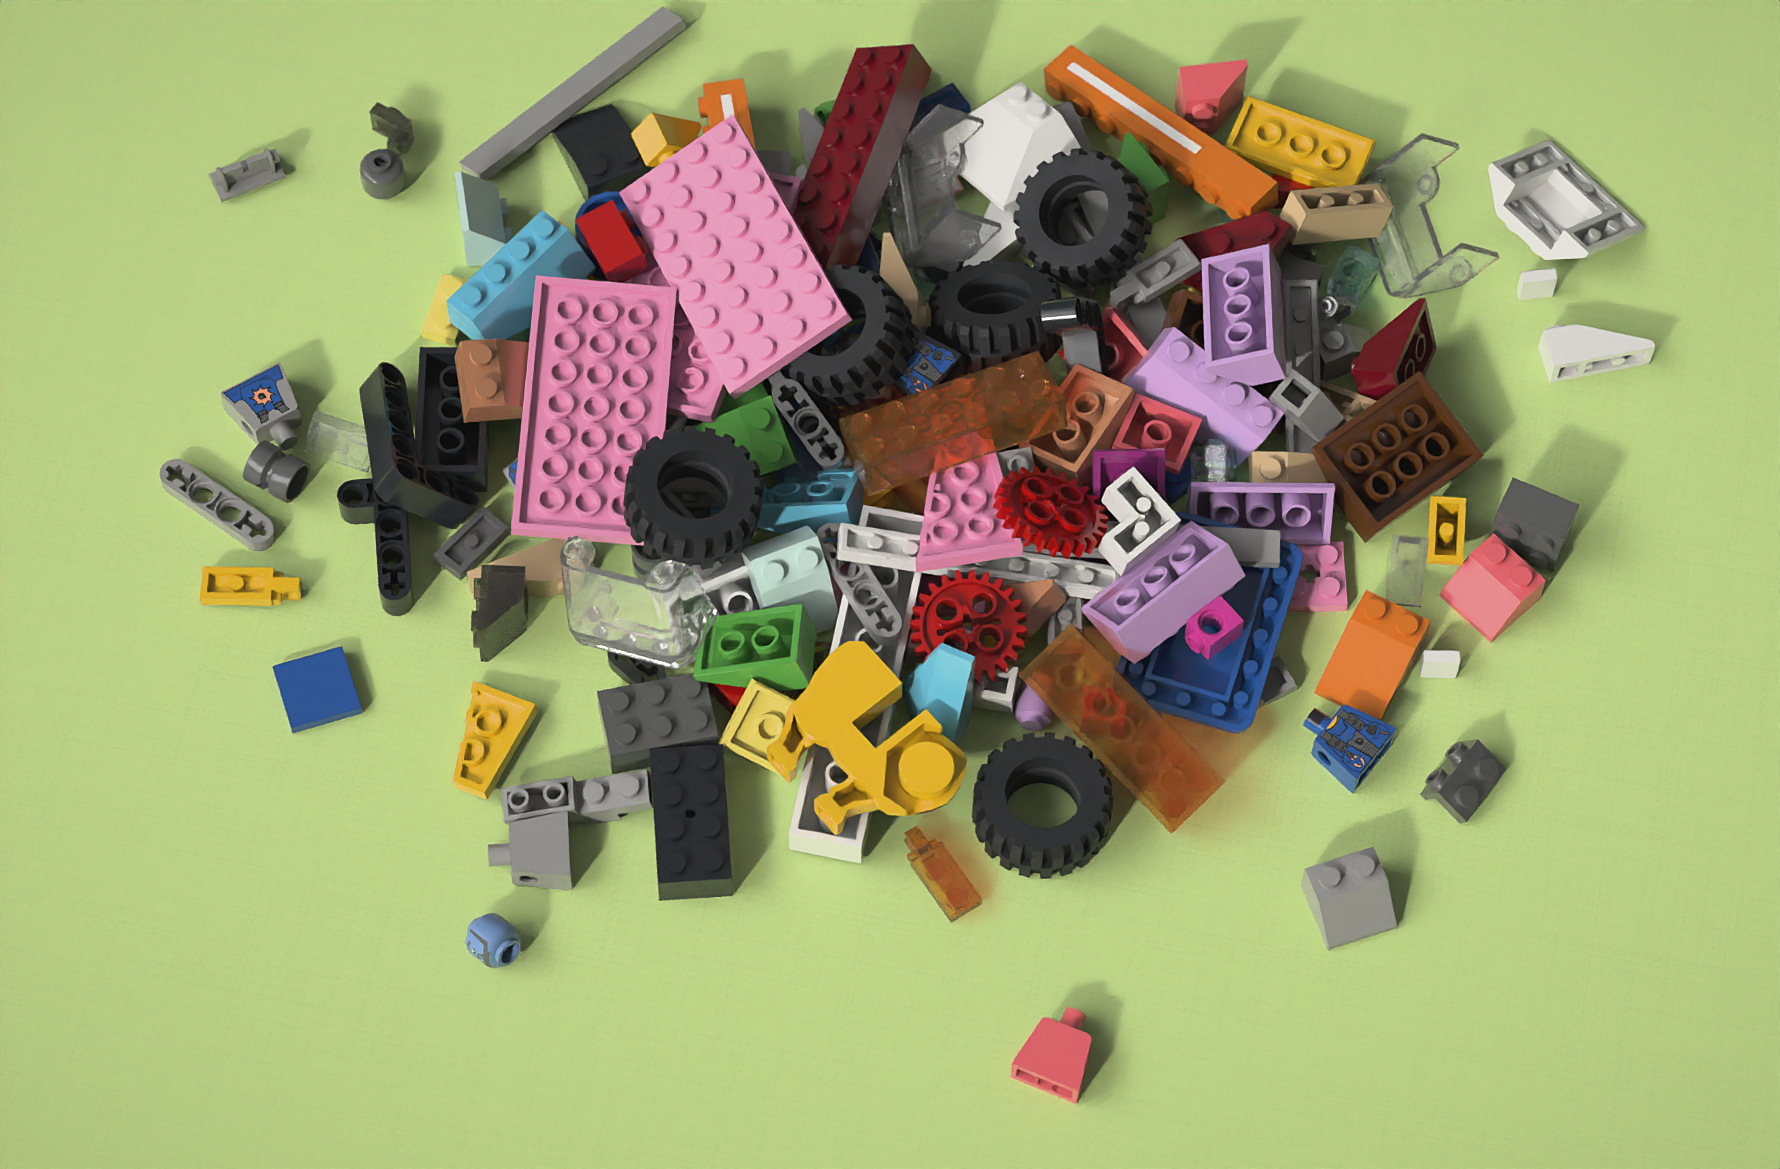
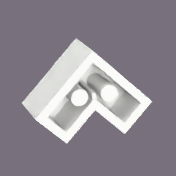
(1143, 520)

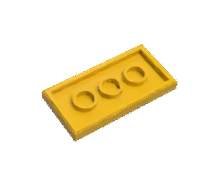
(1298, 146)

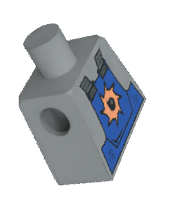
(265, 407)

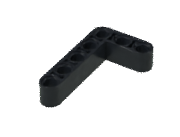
(1081, 329)
(394, 457)

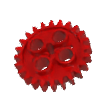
(1050, 512)
(962, 597)

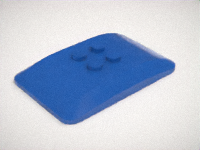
(1231, 683)

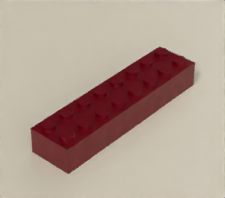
(859, 150)

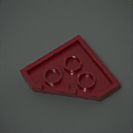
(1236, 236)

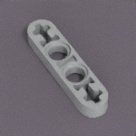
(221, 500)
(854, 585)

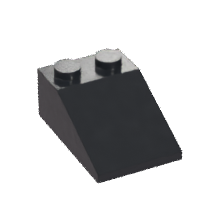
(600, 151)

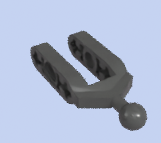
(786, 390)

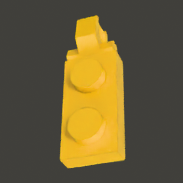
(247, 586)

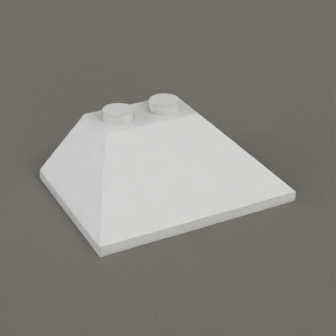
(1015, 139)
(1557, 204)

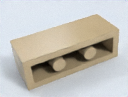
(1336, 213)

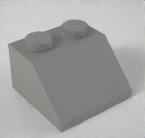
(1349, 898)

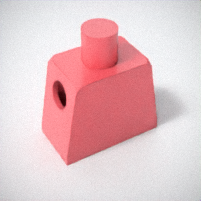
(1055, 1056)

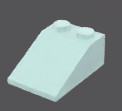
(791, 573)

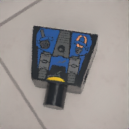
(928, 366)

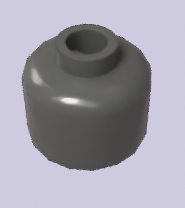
(382, 174)

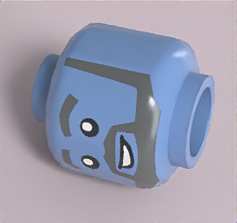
(493, 940)

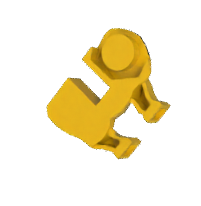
(901, 777)

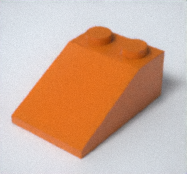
(1373, 655)

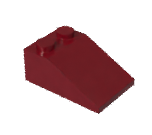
(1395, 352)

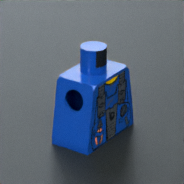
(1349, 743)

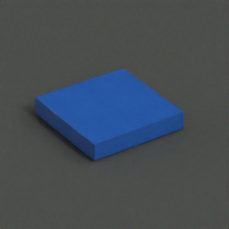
(317, 689)

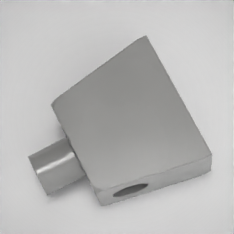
(537, 852)

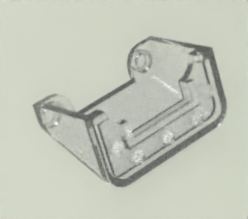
(637, 618)

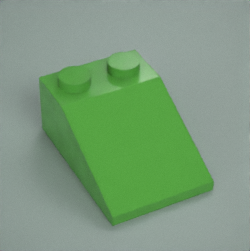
(761, 431)
(762, 645)

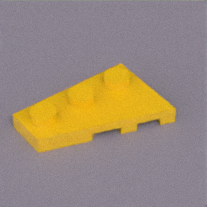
(491, 737)

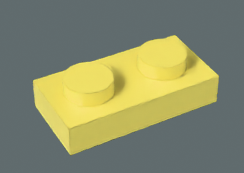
(437, 323)

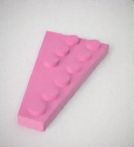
(961, 519)

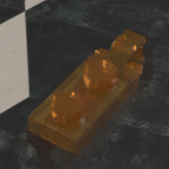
(941, 875)

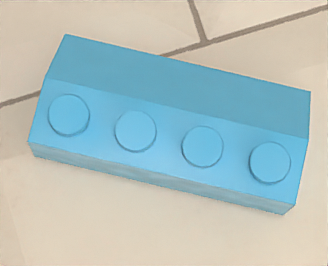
(501, 293)

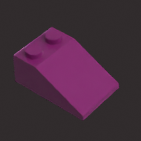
(1113, 463)

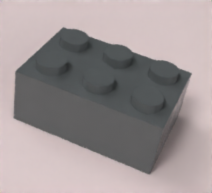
(655, 715)

